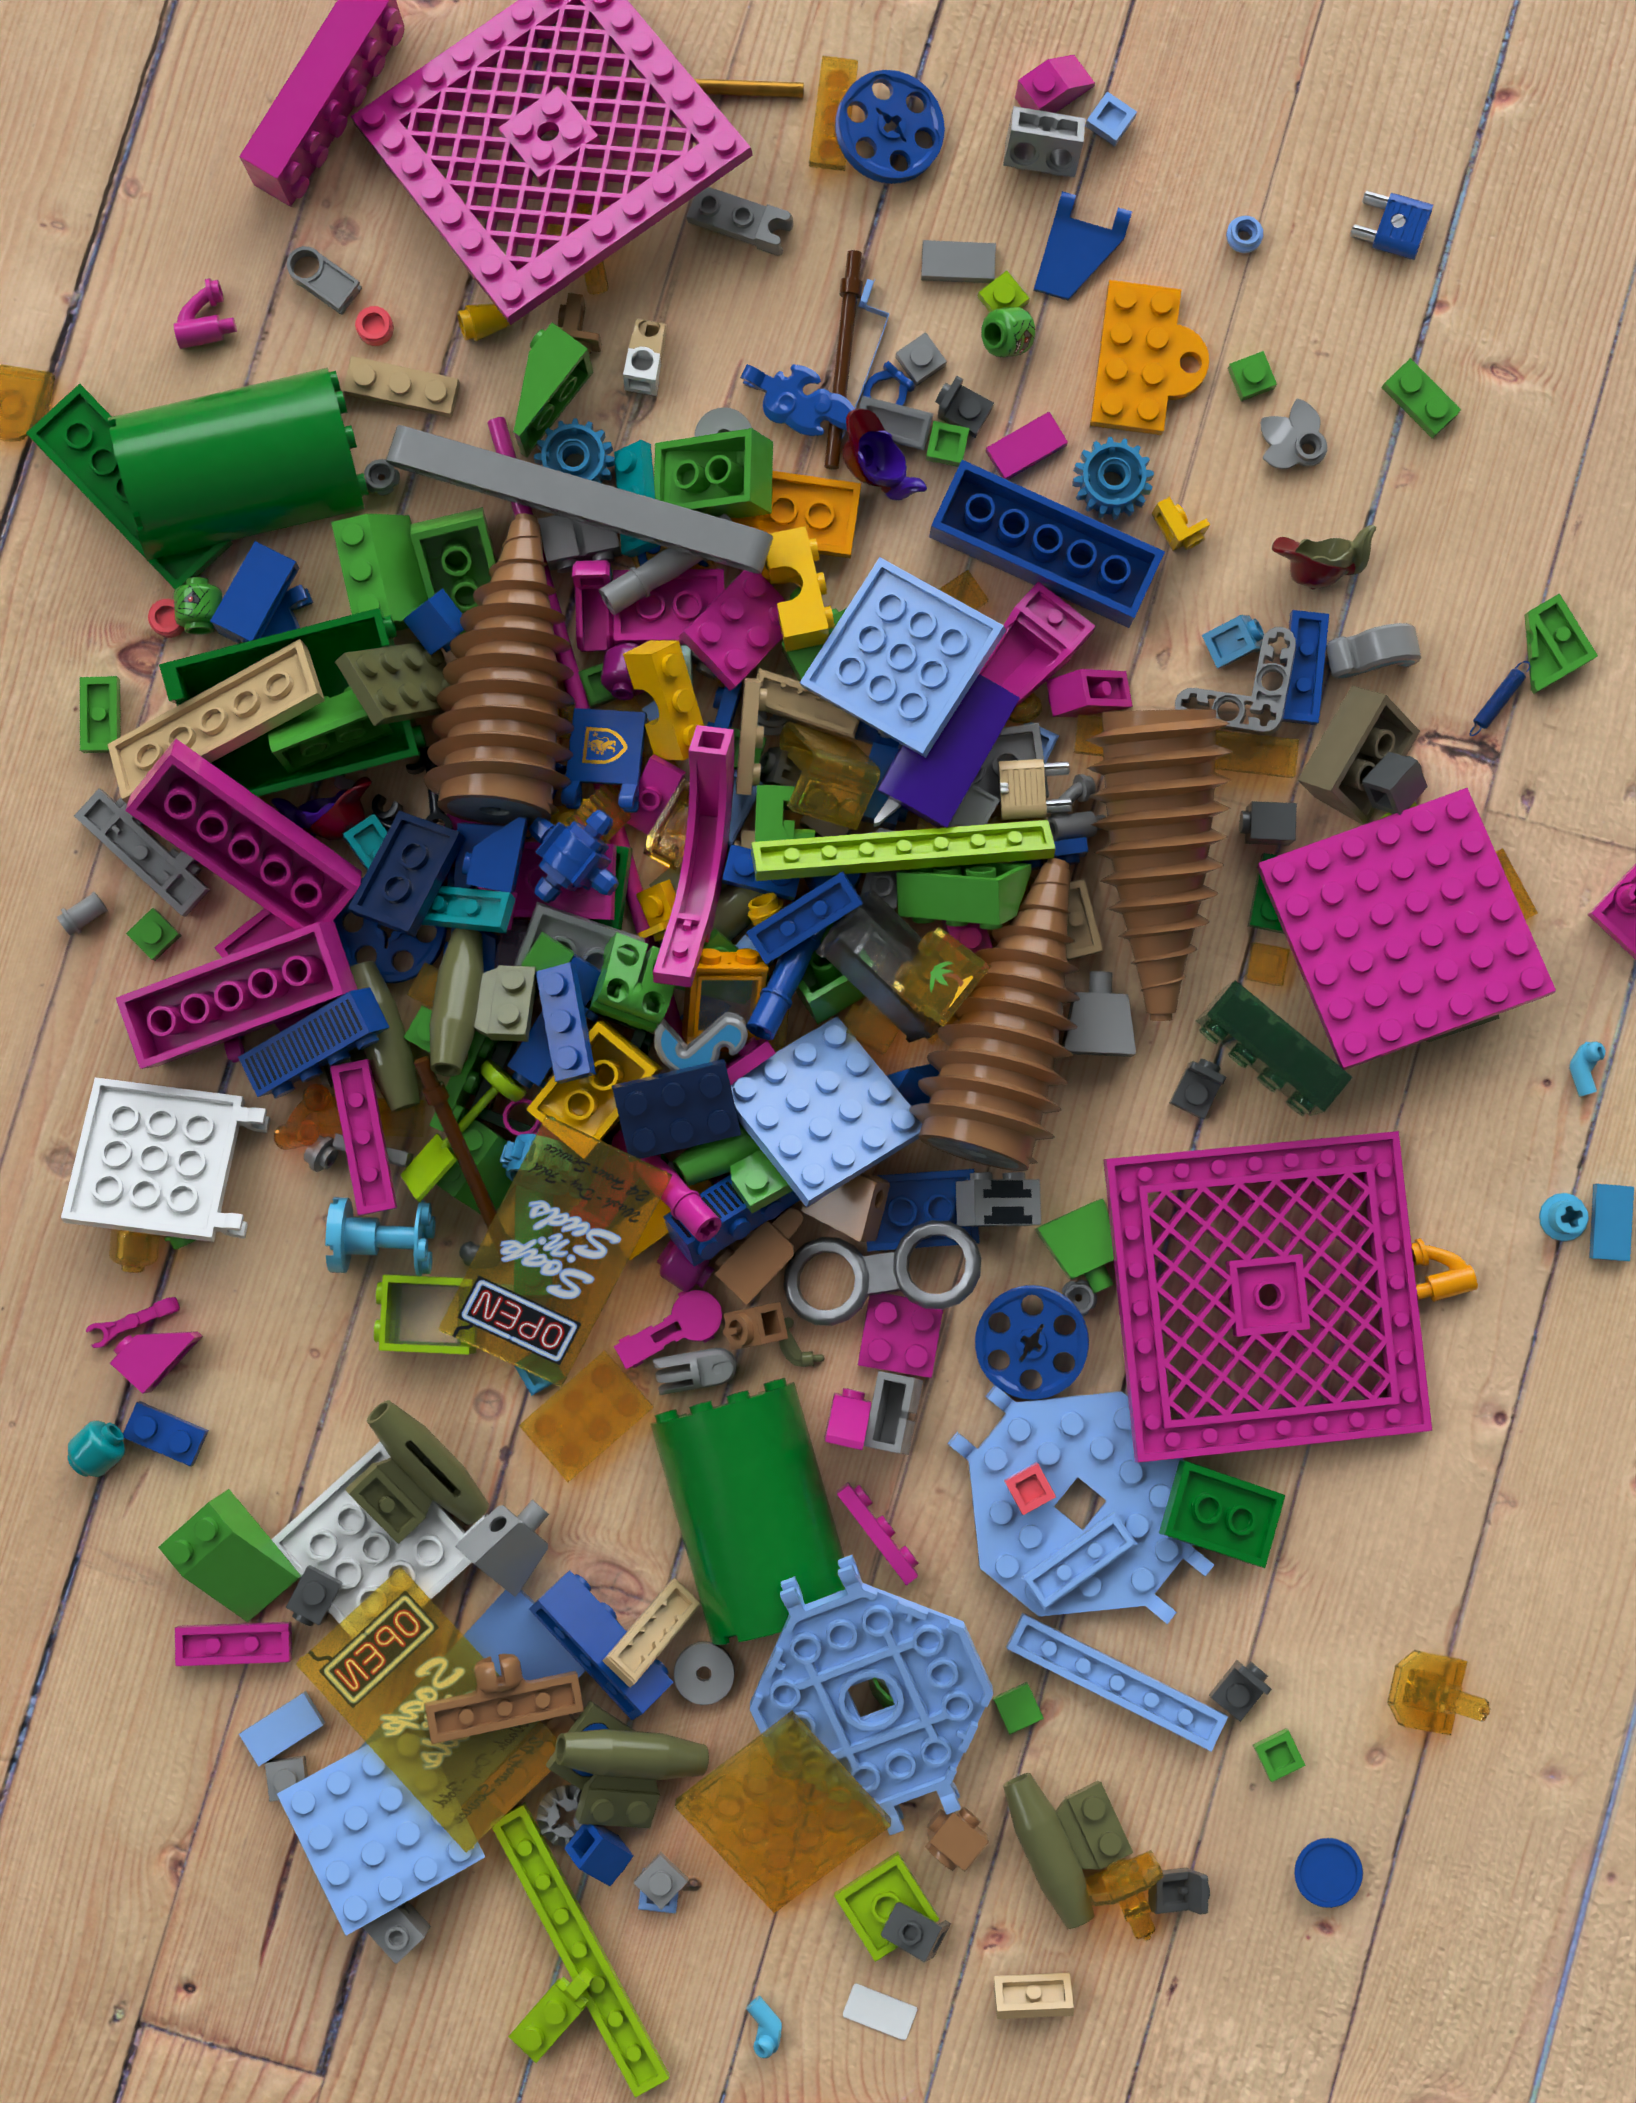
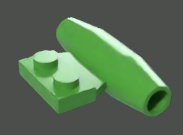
(751, 1171)

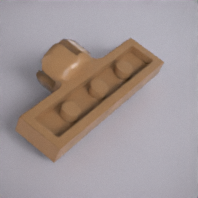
(503, 1701)

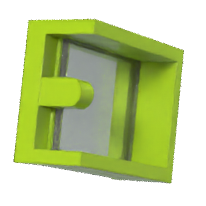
(412, 1313)

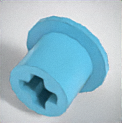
(1563, 1217)

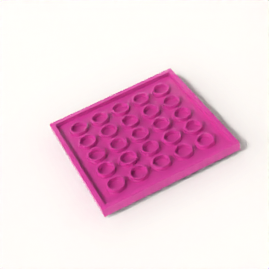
(1405, 929)

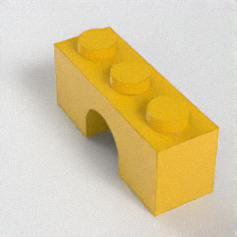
(804, 618)
(662, 672)

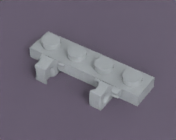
(166, 872)

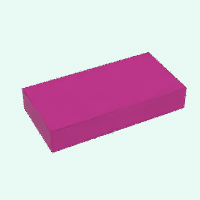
(1026, 446)

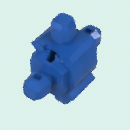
(573, 856)

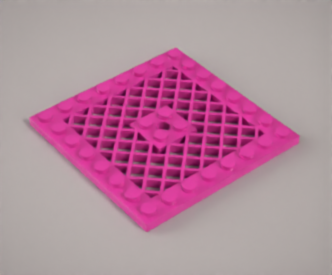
(604, 232)
(1396, 1301)

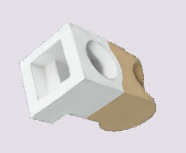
(644, 357)

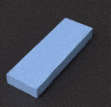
(1079, 1560)

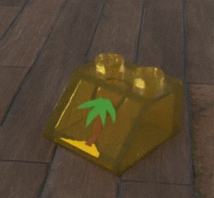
(940, 975)

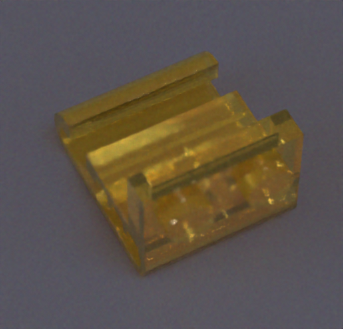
(834, 776)

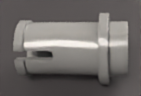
(81, 913)

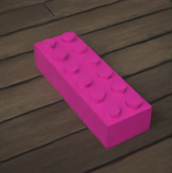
(321, 96)
(243, 839)
(236, 994)

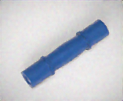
(777, 996)

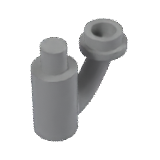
(1075, 825)

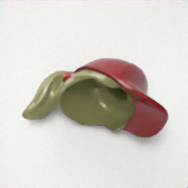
(1325, 561)

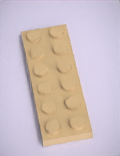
(223, 715)

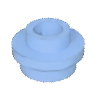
(1247, 224)

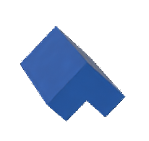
(254, 594)

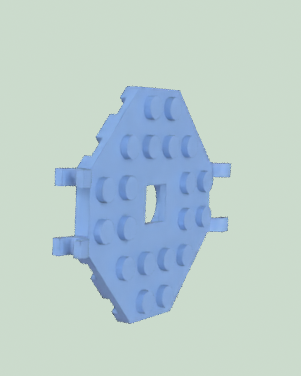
(1071, 1440)
(925, 1665)

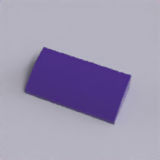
(939, 782)

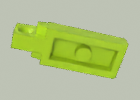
(552, 2015)

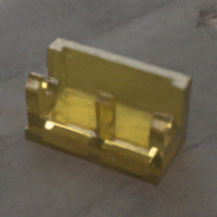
(668, 836)

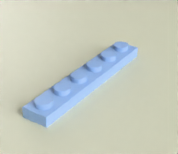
(1117, 1682)

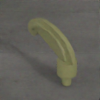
(792, 1351)

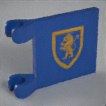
(606, 751)

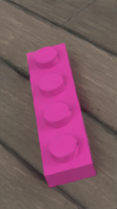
(363, 1137)

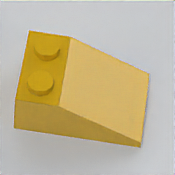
(590, 1101)

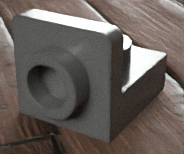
(963, 406)
(778, 768)
(1198, 1088)
(1240, 1689)

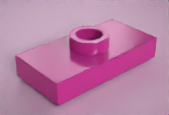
(655, 790)

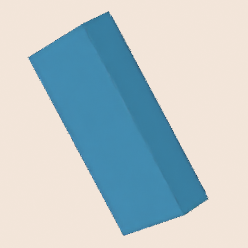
(1611, 1222)

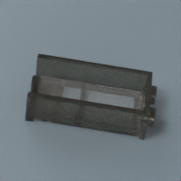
(868, 951)

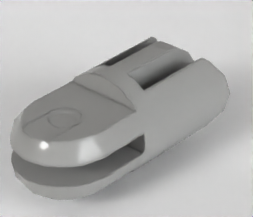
(694, 1370)

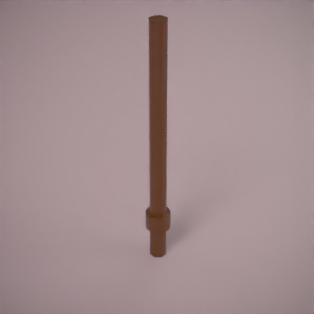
(850, 291)
(436, 1096)

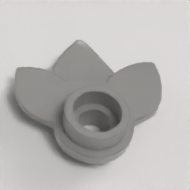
(1289, 435)

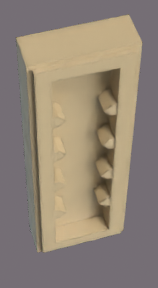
(796, 703)
(651, 1632)

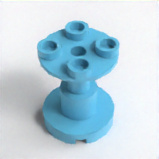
(365, 1236)

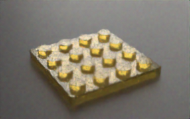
(783, 1812)

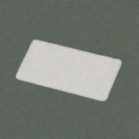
(879, 2011)

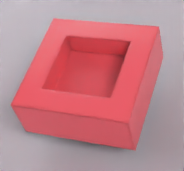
(1030, 1488)

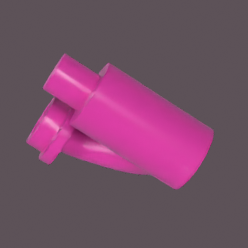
(203, 330)

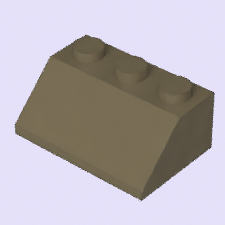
(1352, 745)

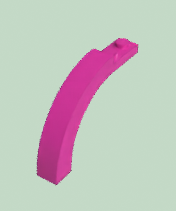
(703, 858)

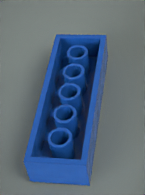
(1045, 543)

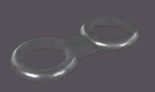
(882, 1273)

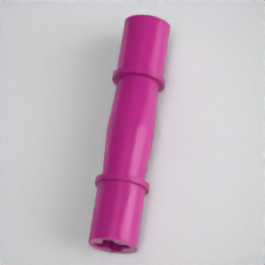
(684, 1203)

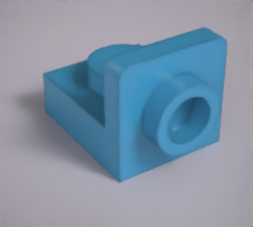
(1234, 640)

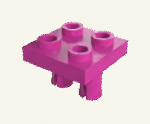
(1618, 912)

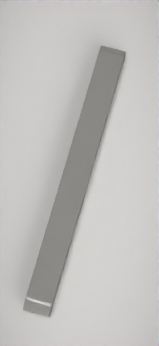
(580, 499)

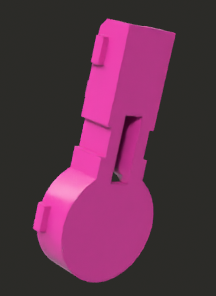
(697, 1315)

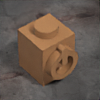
(755, 1326)
(955, 1838)

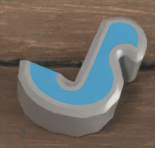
(1373, 650)
(726, 1031)

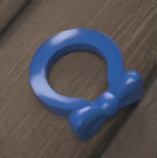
(889, 372)

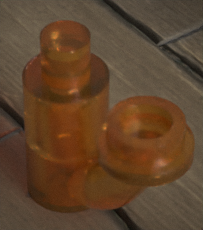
(297, 1130)

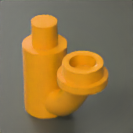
(1442, 1285)

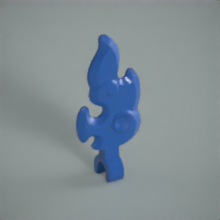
(789, 405)

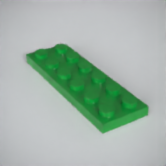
(80, 444)

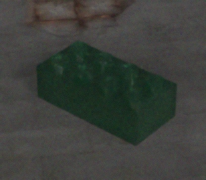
(1273, 1050)

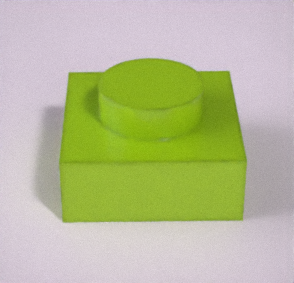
(1003, 293)

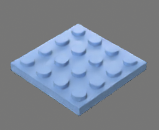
(903, 656)
(823, 1111)
(369, 1838)

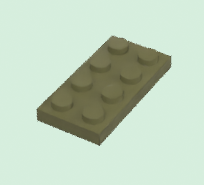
(395, 681)

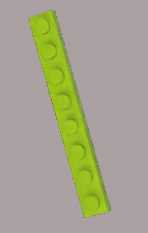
(902, 850)
(580, 1949)

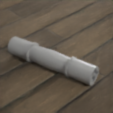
(647, 577)

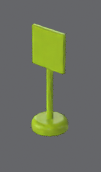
(436, 1156)

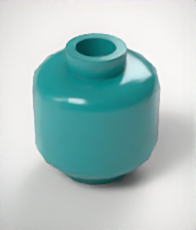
(96, 1449)

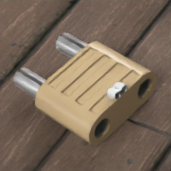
(1025, 791)

